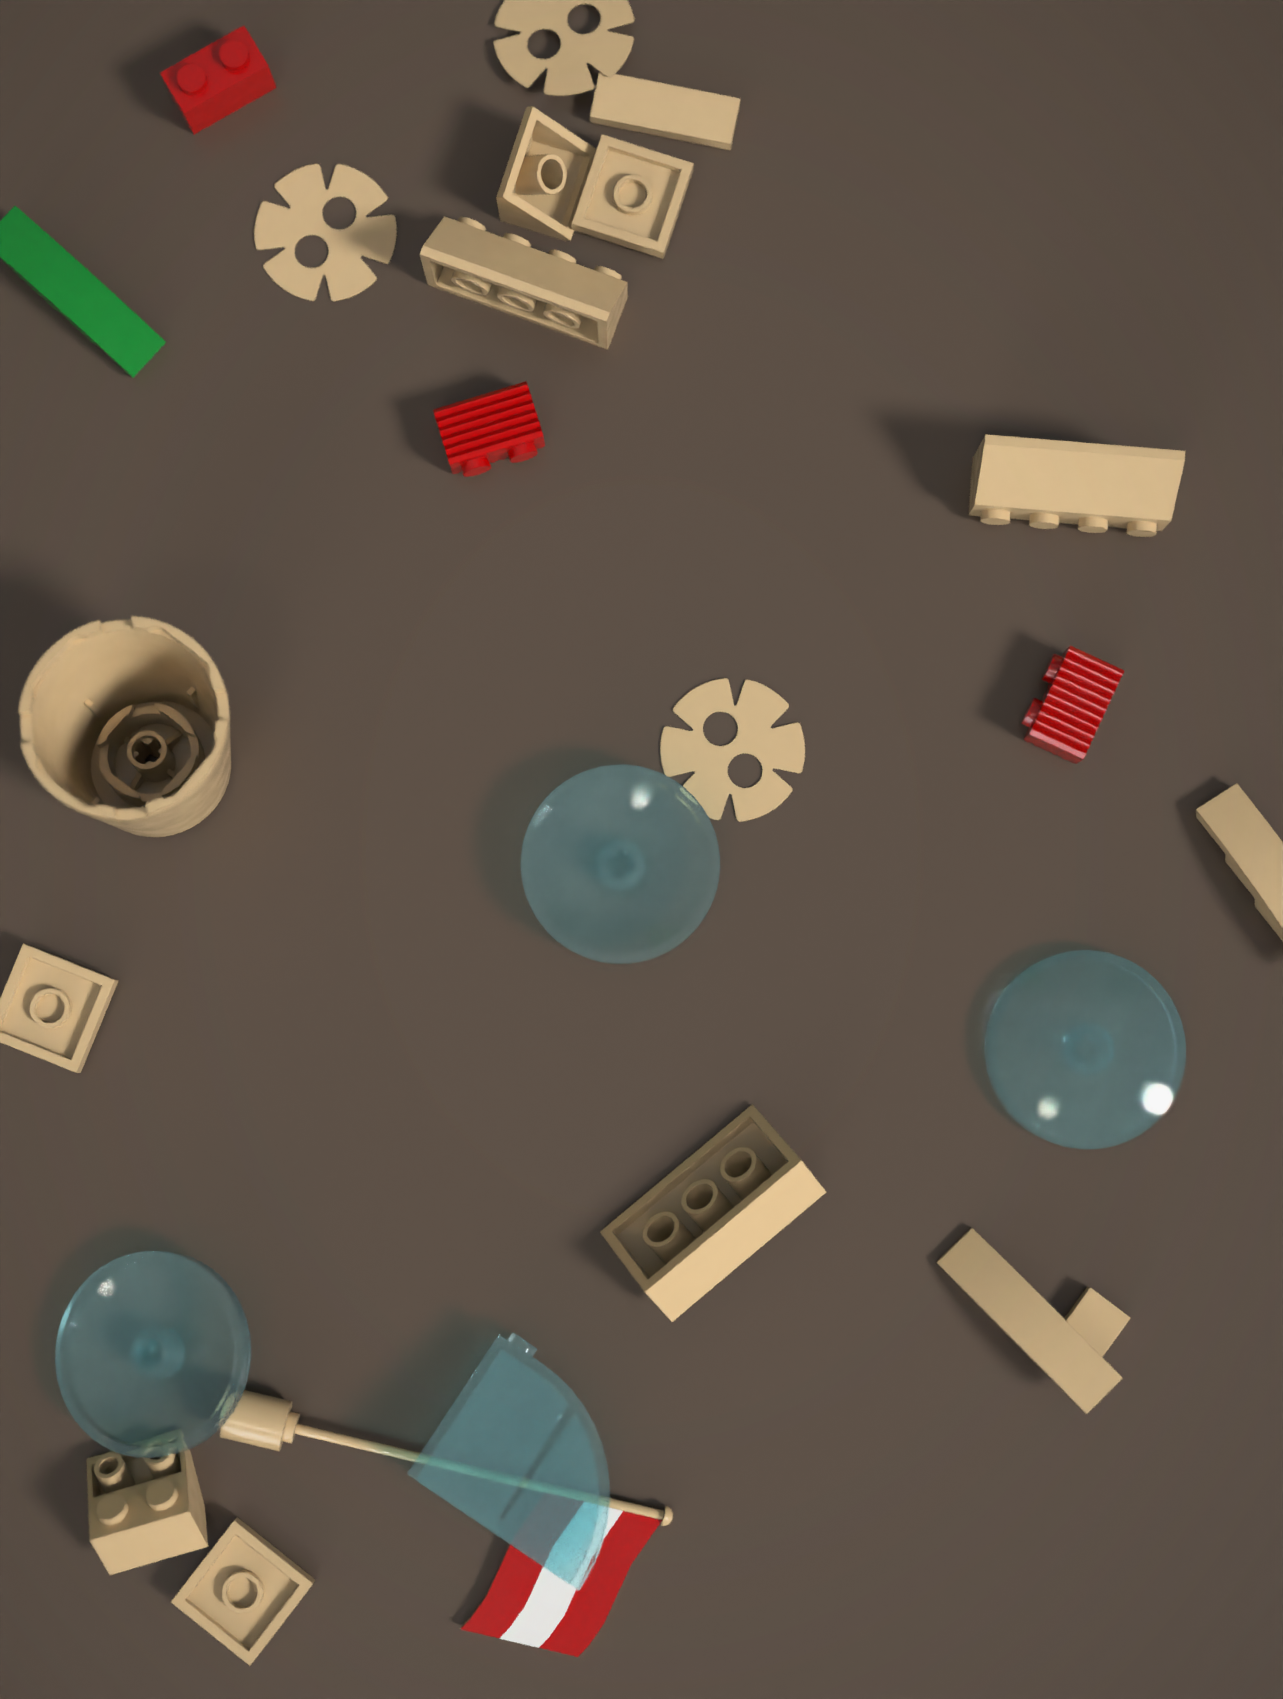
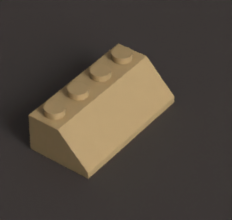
(524, 281)
(1074, 484)
(712, 1212)

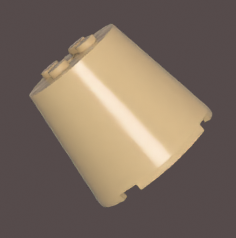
(111, 701)

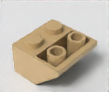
(144, 1509)

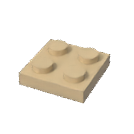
(632, 196)
(53, 1008)
(243, 1591)

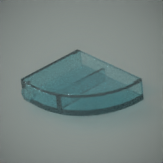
(523, 1461)

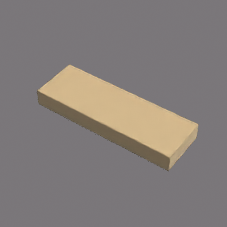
(665, 110)

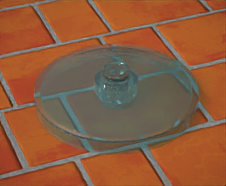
(620, 864)
(1085, 1049)
(153, 1354)

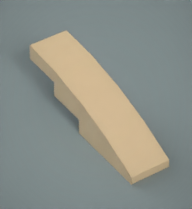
(1249, 849)
(1029, 1320)

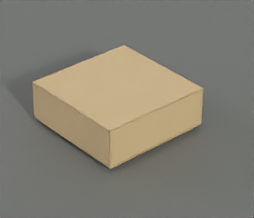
(1096, 1320)

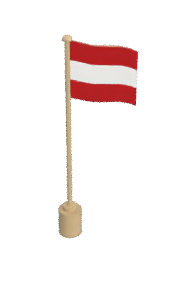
(524, 1598)

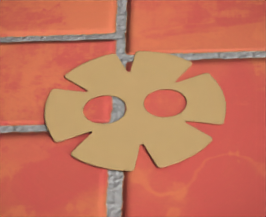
(568, 68)
(365, 237)
(774, 748)

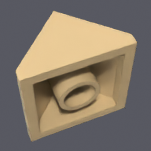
(544, 177)

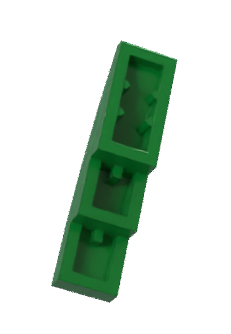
(76, 293)

